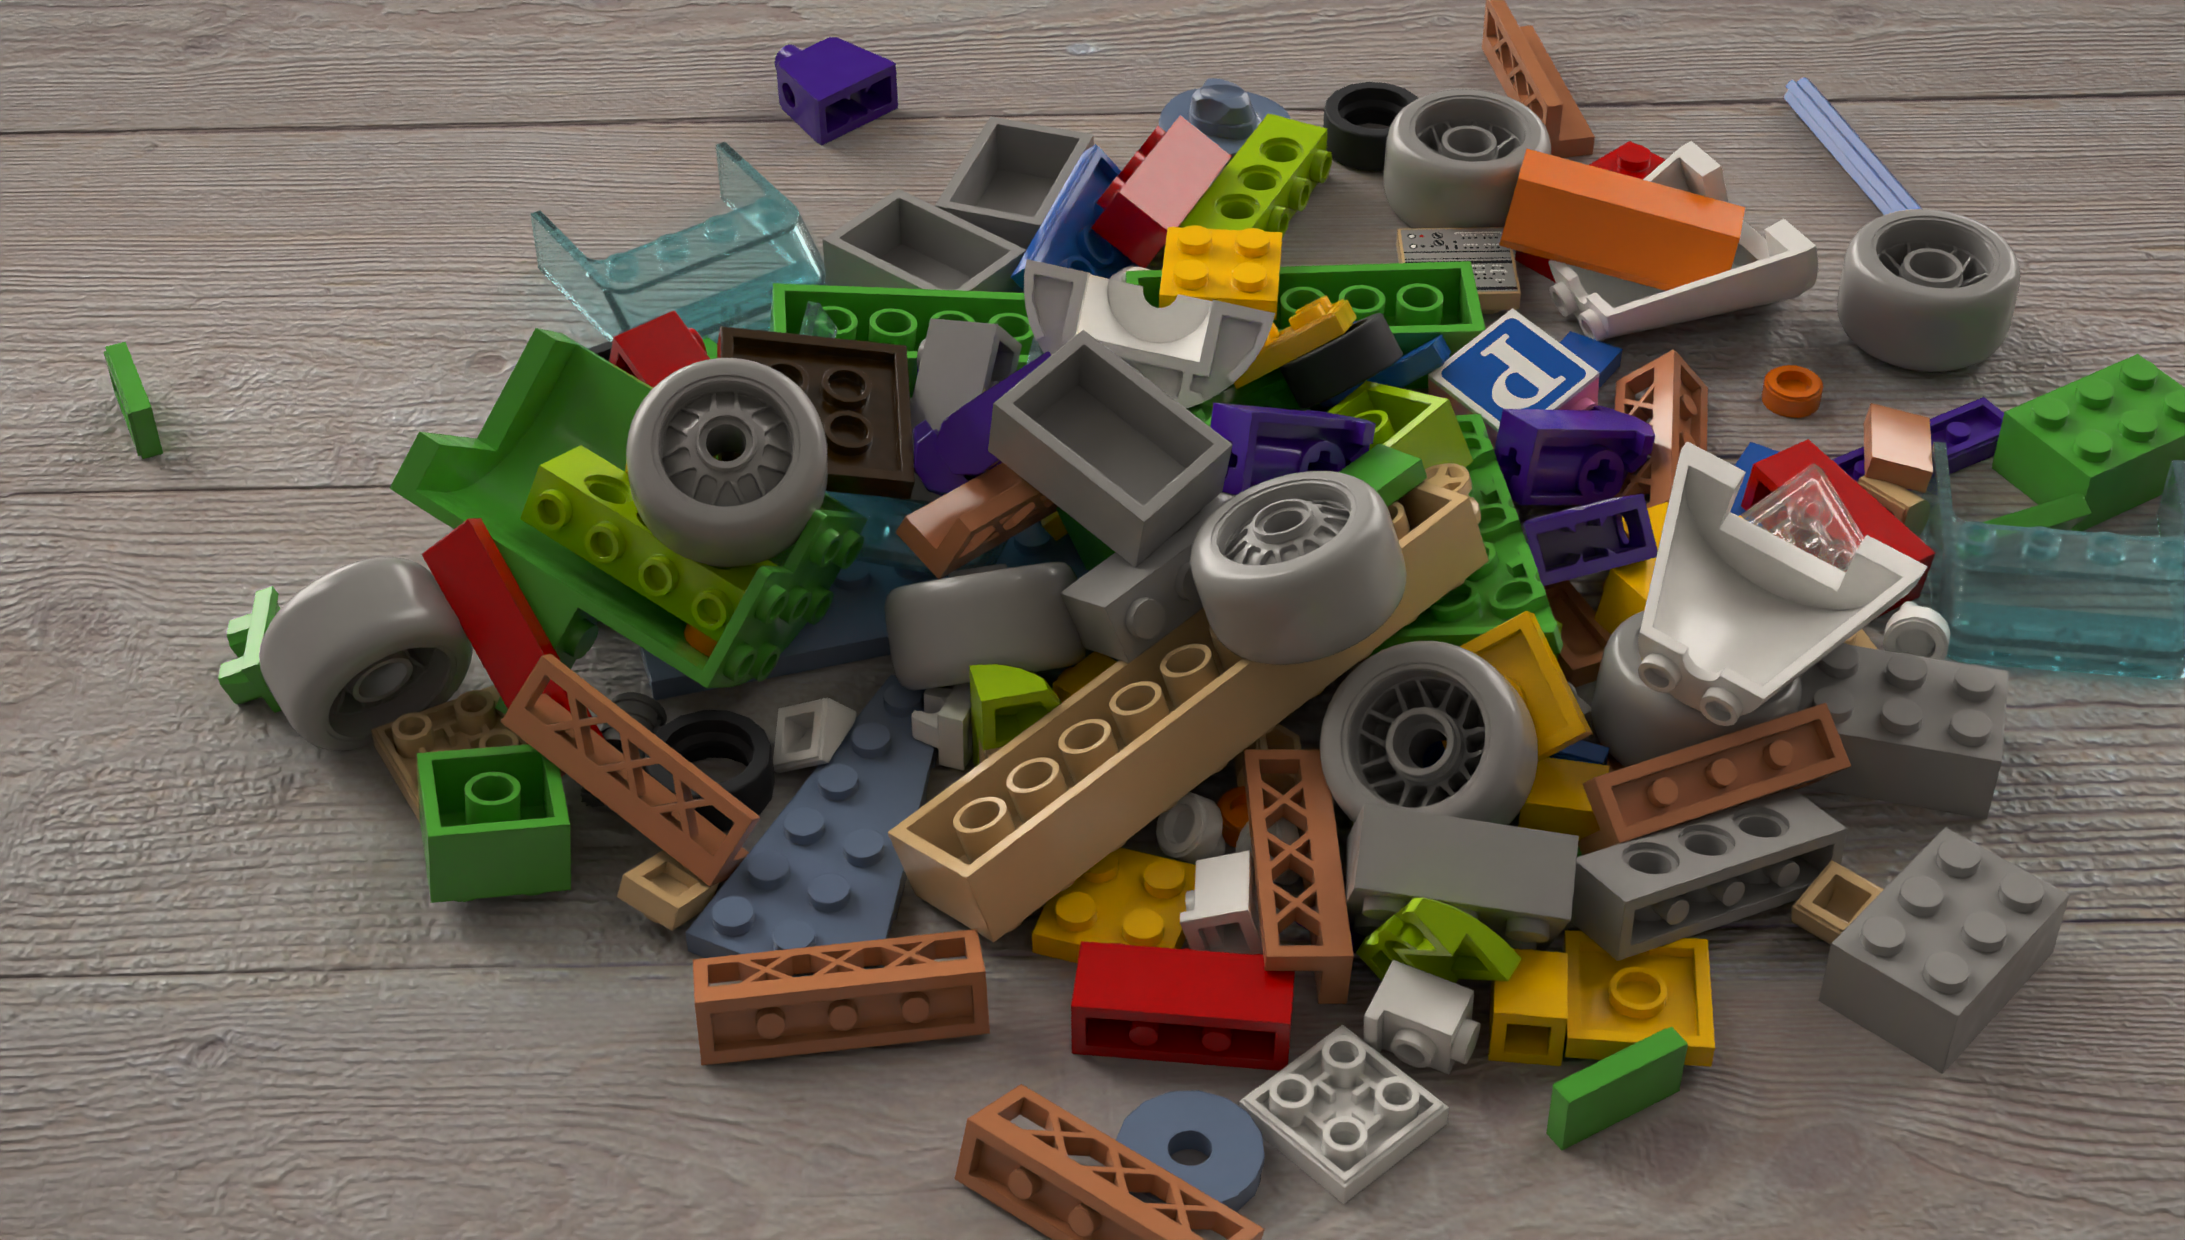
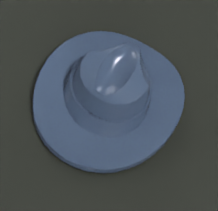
(1221, 112)

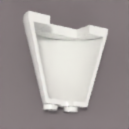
(1760, 274)
(1183, 349)
(1742, 609)

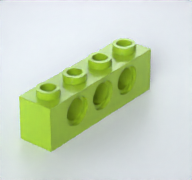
(1266, 178)
(592, 513)

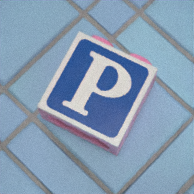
(1514, 368)

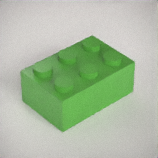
(2097, 439)

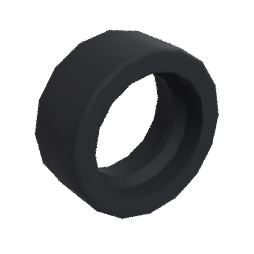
(1359, 105)
(1342, 362)
(722, 736)

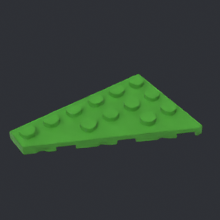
(1502, 585)

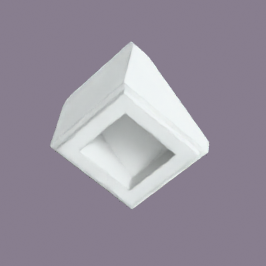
(810, 733)

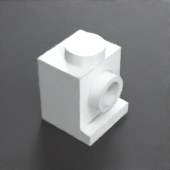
(1223, 906)
(1422, 1019)

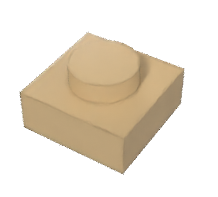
(665, 891)

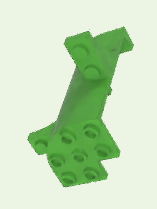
(574, 398)

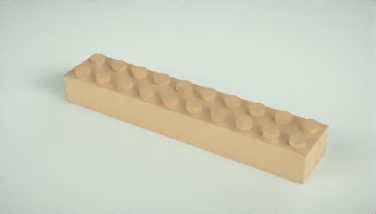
(1140, 743)

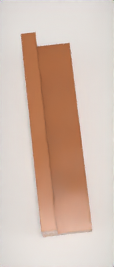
(1534, 80)
(1678, 414)
(973, 519)
(1714, 776)
(619, 777)
(1313, 857)
(841, 1001)
(1068, 1201)

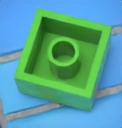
(493, 823)

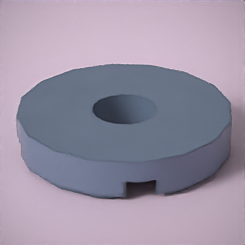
(1203, 1124)

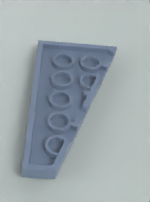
(827, 858)

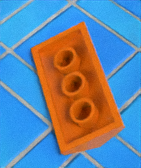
(1619, 224)

